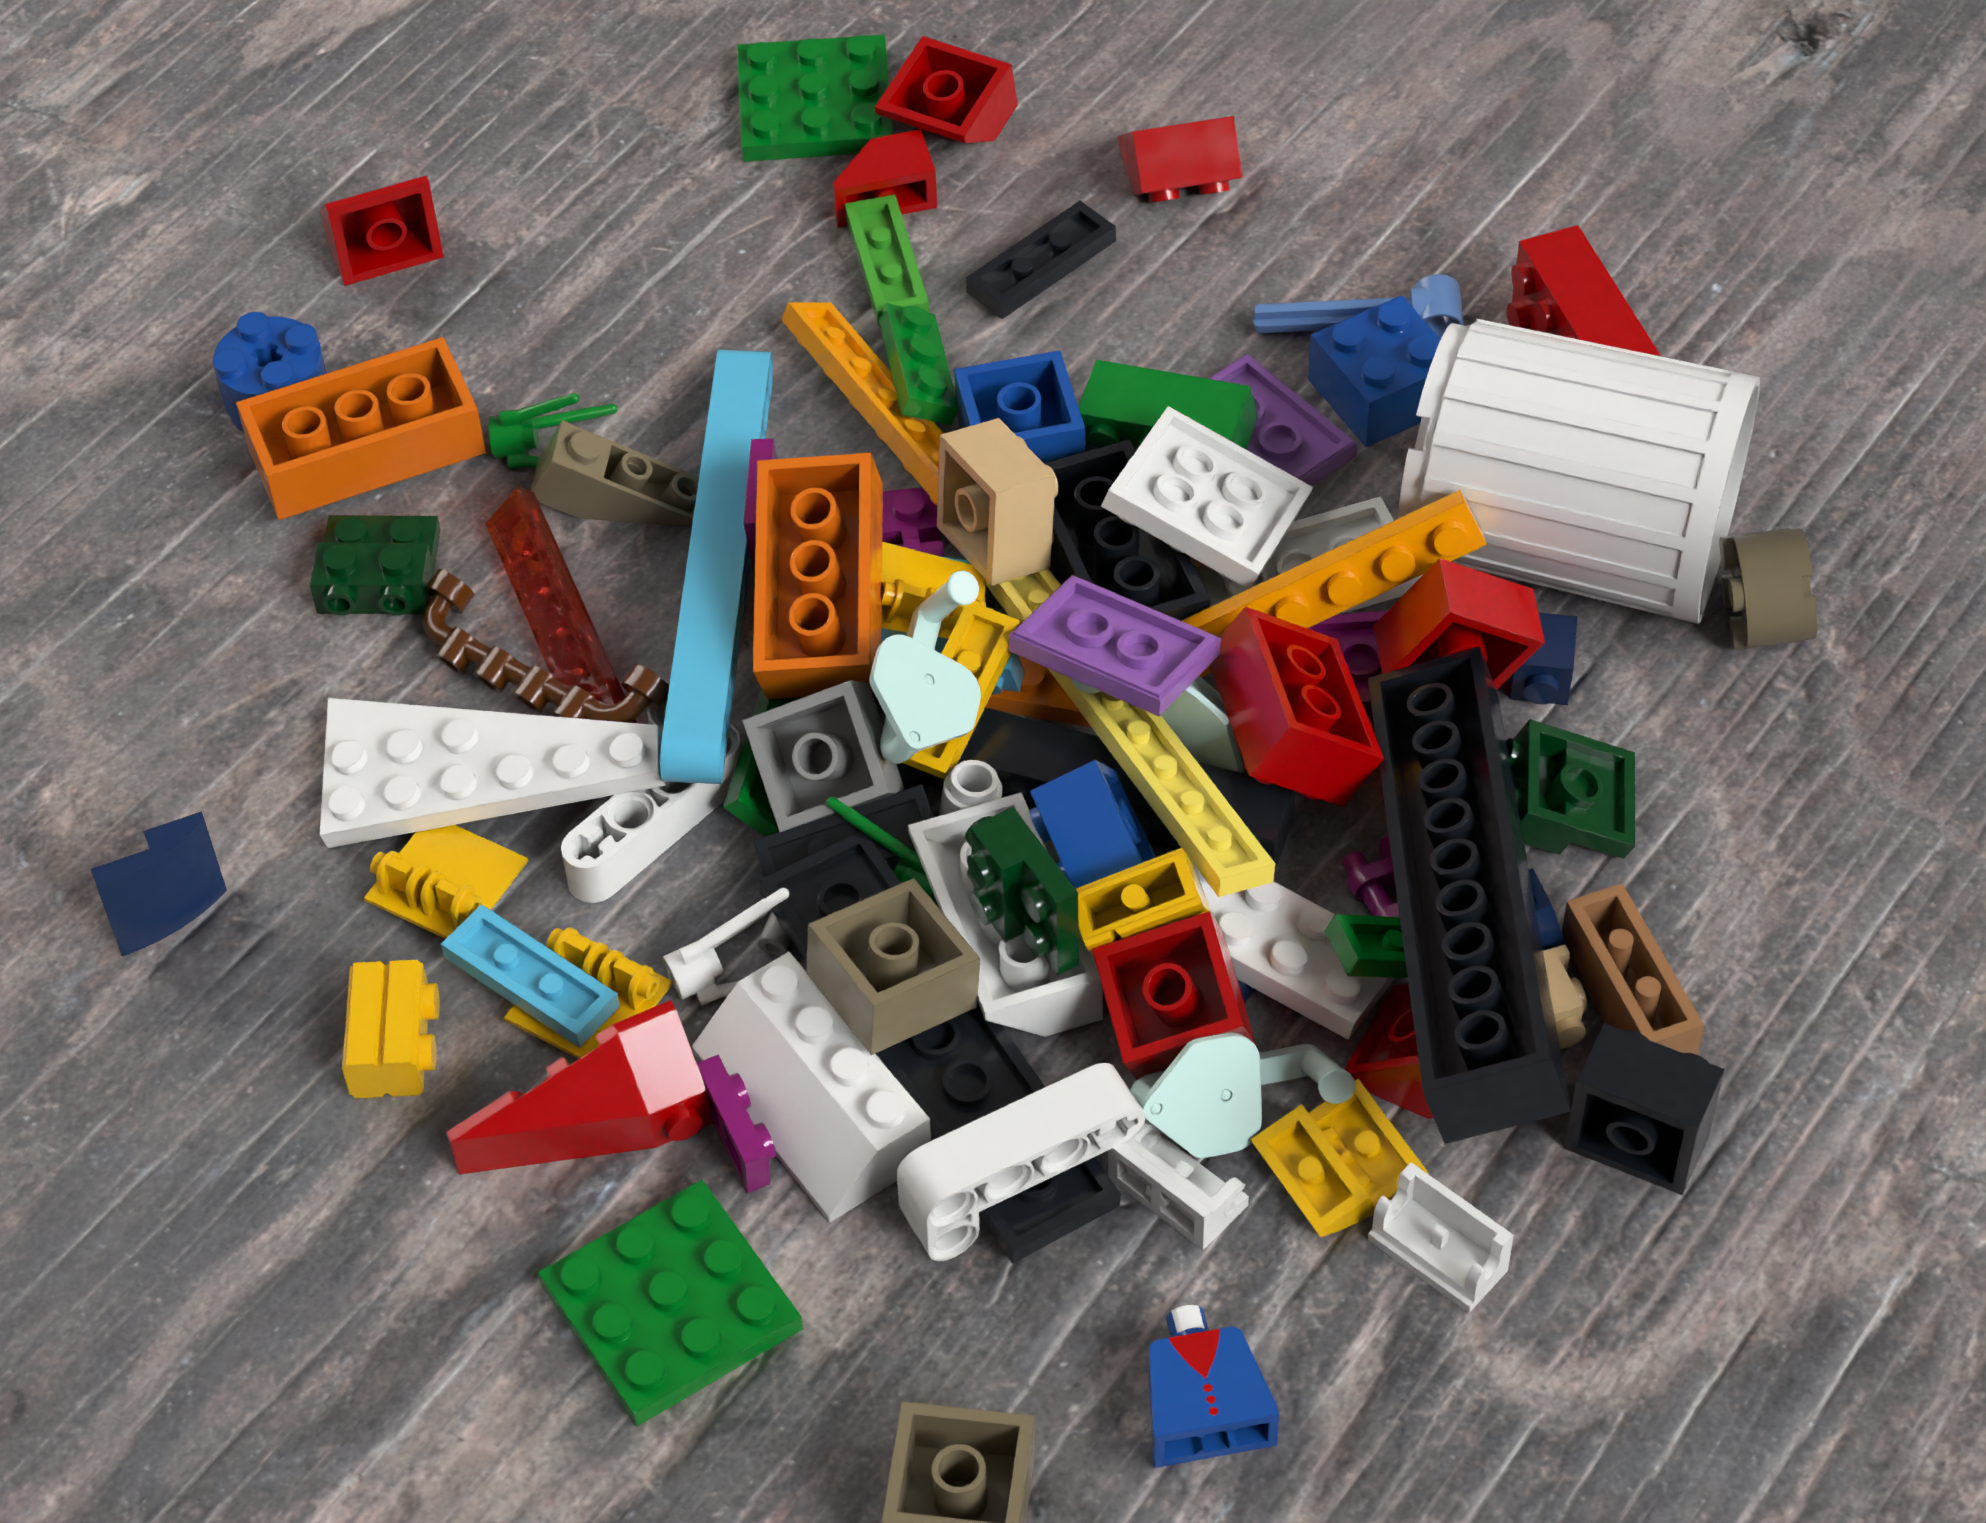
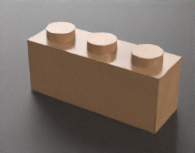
(1628, 970)

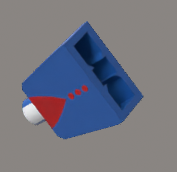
(1206, 1393)

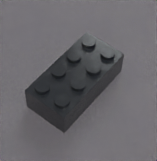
(1110, 551)

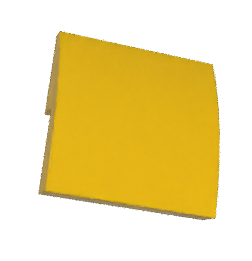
(1336, 1159)

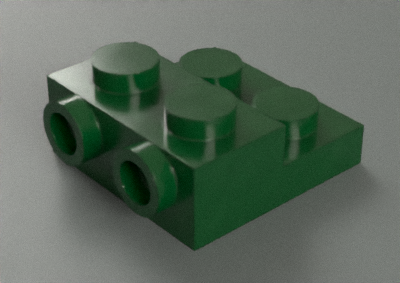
(375, 564)
(1573, 790)
(1022, 889)

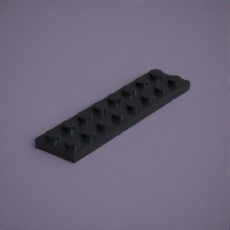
(953, 1068)

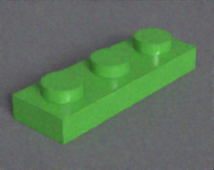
(885, 254)

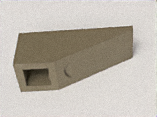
(611, 482)

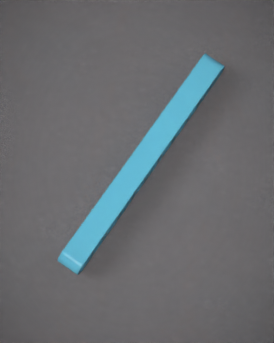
(715, 574)

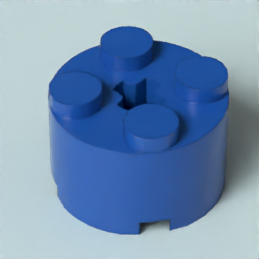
(263, 357)

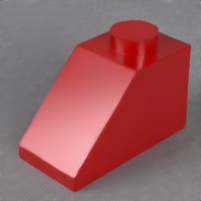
(887, 167)

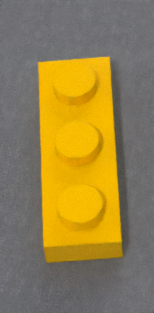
(981, 646)

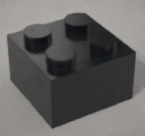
(1643, 1108)

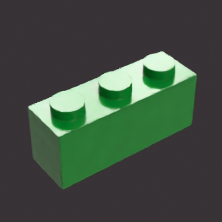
(1128, 401)

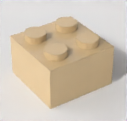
(996, 501)

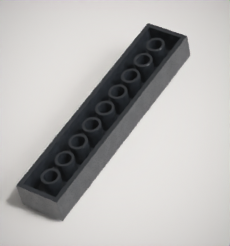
(1465, 900)

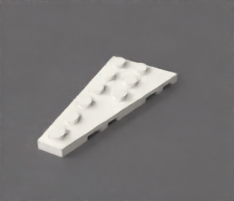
(438, 767)

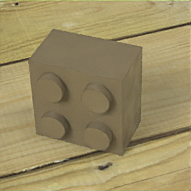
(892, 966)
(960, 1466)

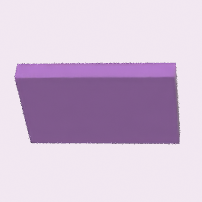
(1287, 427)
(1115, 645)

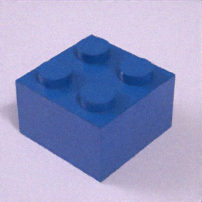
(1374, 368)
(1029, 397)
(1090, 823)

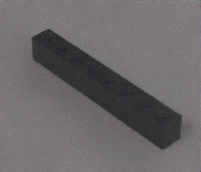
(1036, 752)

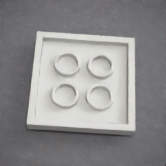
(1207, 497)

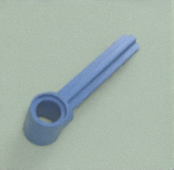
(1433, 298)

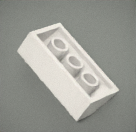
(1013, 983)
(823, 1097)

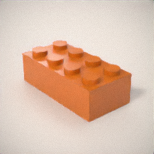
(361, 428)
(817, 573)

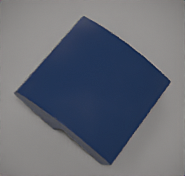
(162, 886)

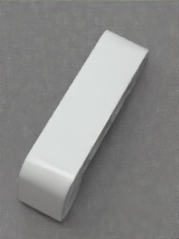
(638, 827)
(1010, 1151)

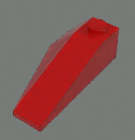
(615, 1099)

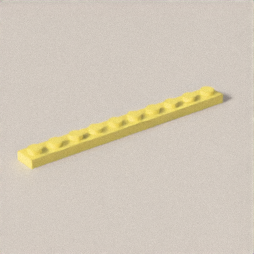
(1159, 767)

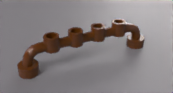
(533, 684)

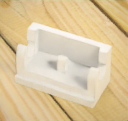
(1175, 1185)
(1441, 1238)

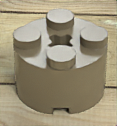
(1768, 588)

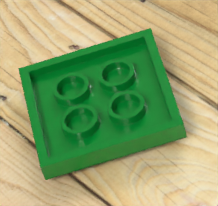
(811, 96)
(670, 1302)

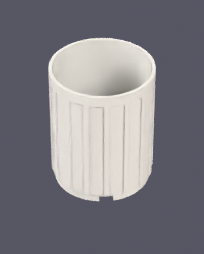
(1585, 462)

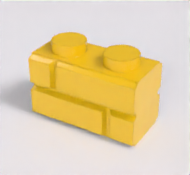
(1140, 899)
(387, 1029)

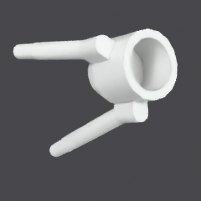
(698, 965)

